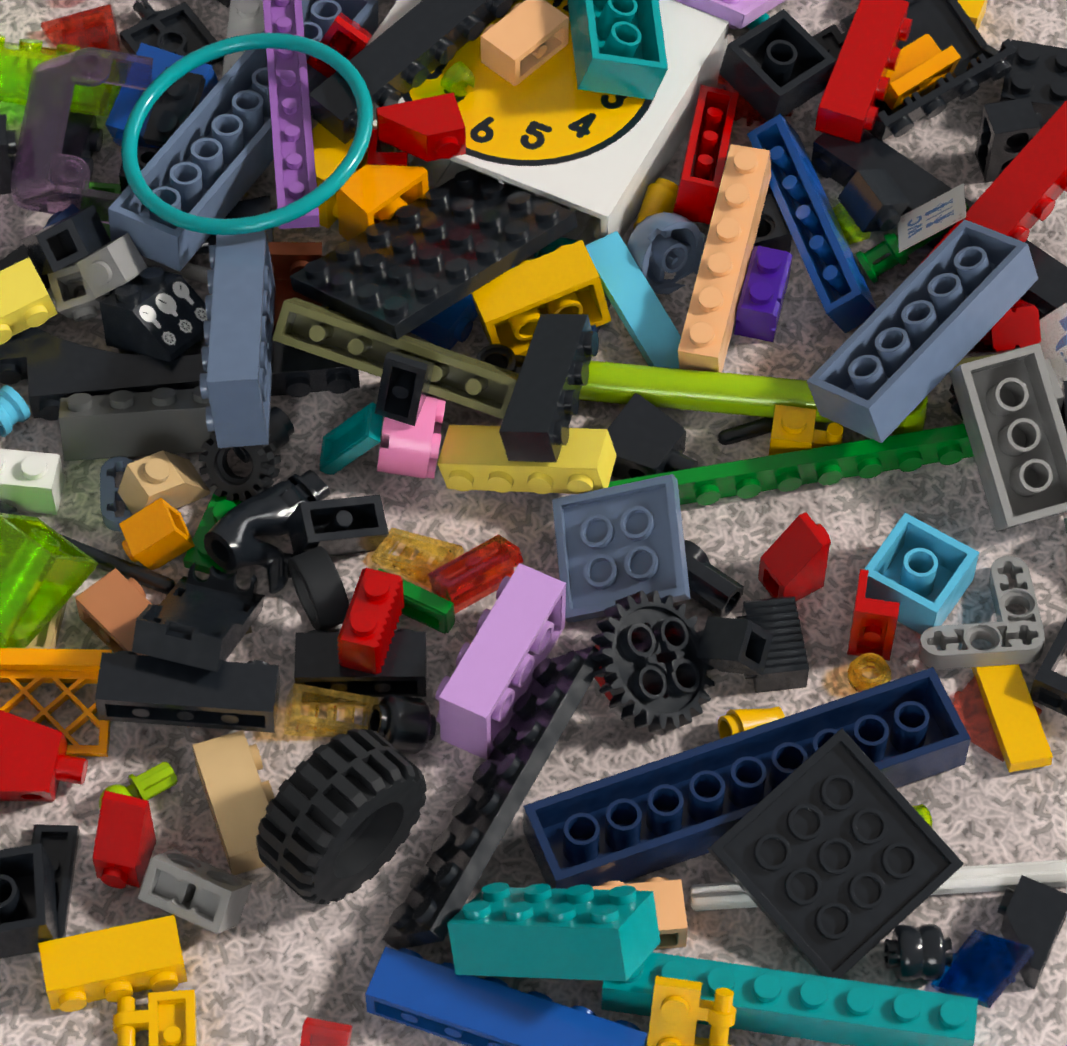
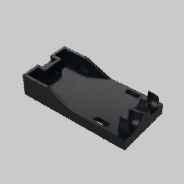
(198, 620)

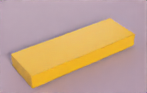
(1013, 717)

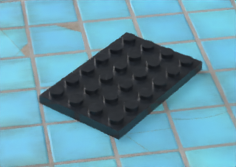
(433, 252)

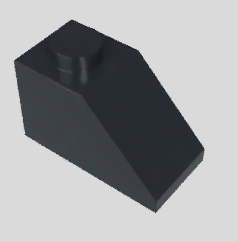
(403, 387)
(1033, 918)

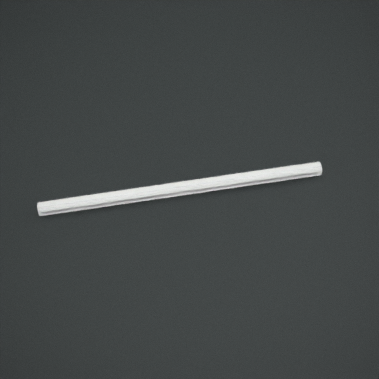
(965, 880)

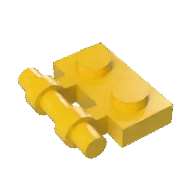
(679, 1006)
(168, 1019)

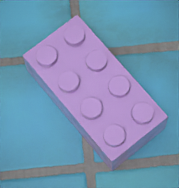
(500, 659)

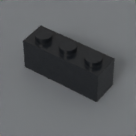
(401, 675)

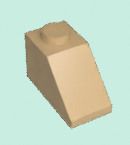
(162, 477)

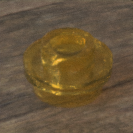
(868, 663)

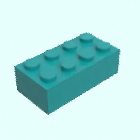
(618, 46)
(554, 932)

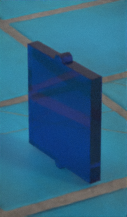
(983, 967)

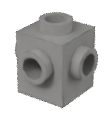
(64, 291)

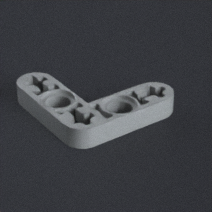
(1008, 626)

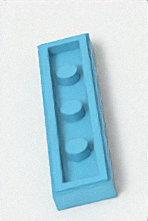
(635, 301)

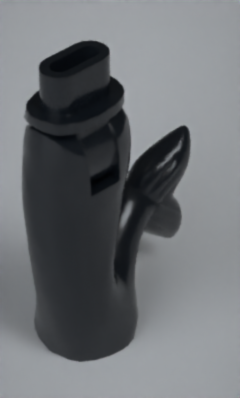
(265, 514)

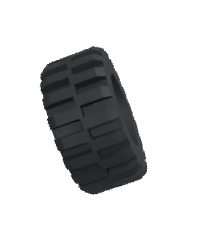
(341, 816)

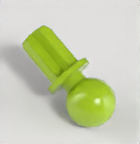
(146, 784)

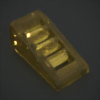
(415, 569)
(311, 725)

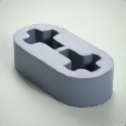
(109, 494)

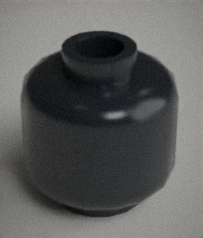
(403, 722)

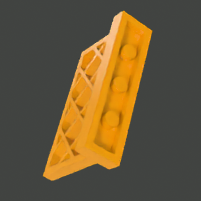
(57, 667)

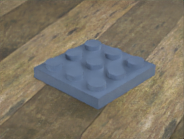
(620, 544)

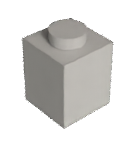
(112, 265)

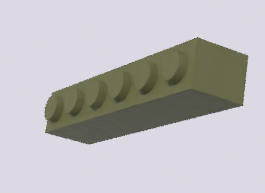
(365, 349)

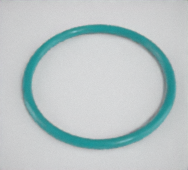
(277, 217)

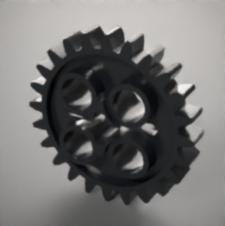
(652, 661)

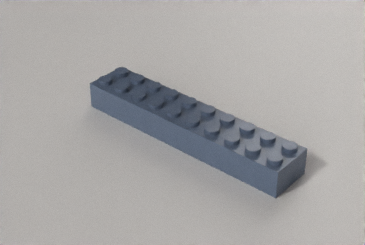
(220, 146)

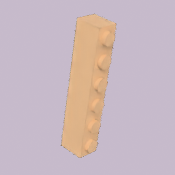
(725, 259)

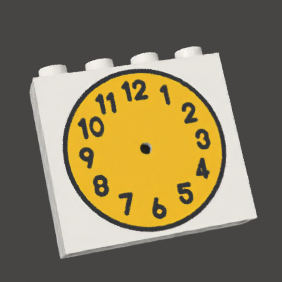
(572, 143)

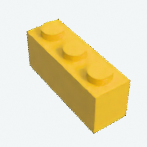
(112, 963)

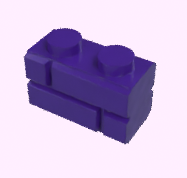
(763, 293)

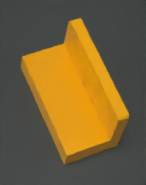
(918, 69)

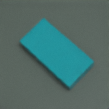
(350, 440)

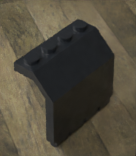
(947, 26)

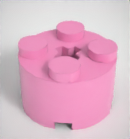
(410, 448)

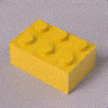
(550, 284)

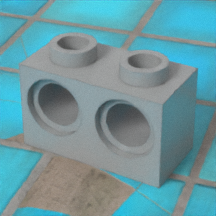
(194, 891)

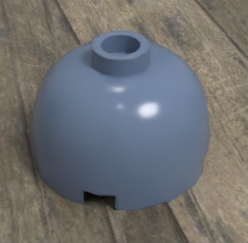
(669, 245)

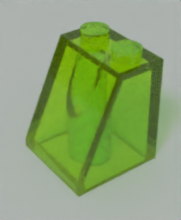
(35, 576)

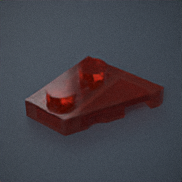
(85, 29)

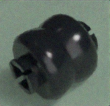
(918, 952)

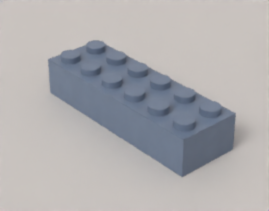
(922, 330)
(239, 340)

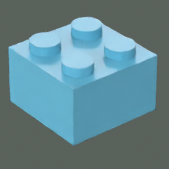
(921, 572)

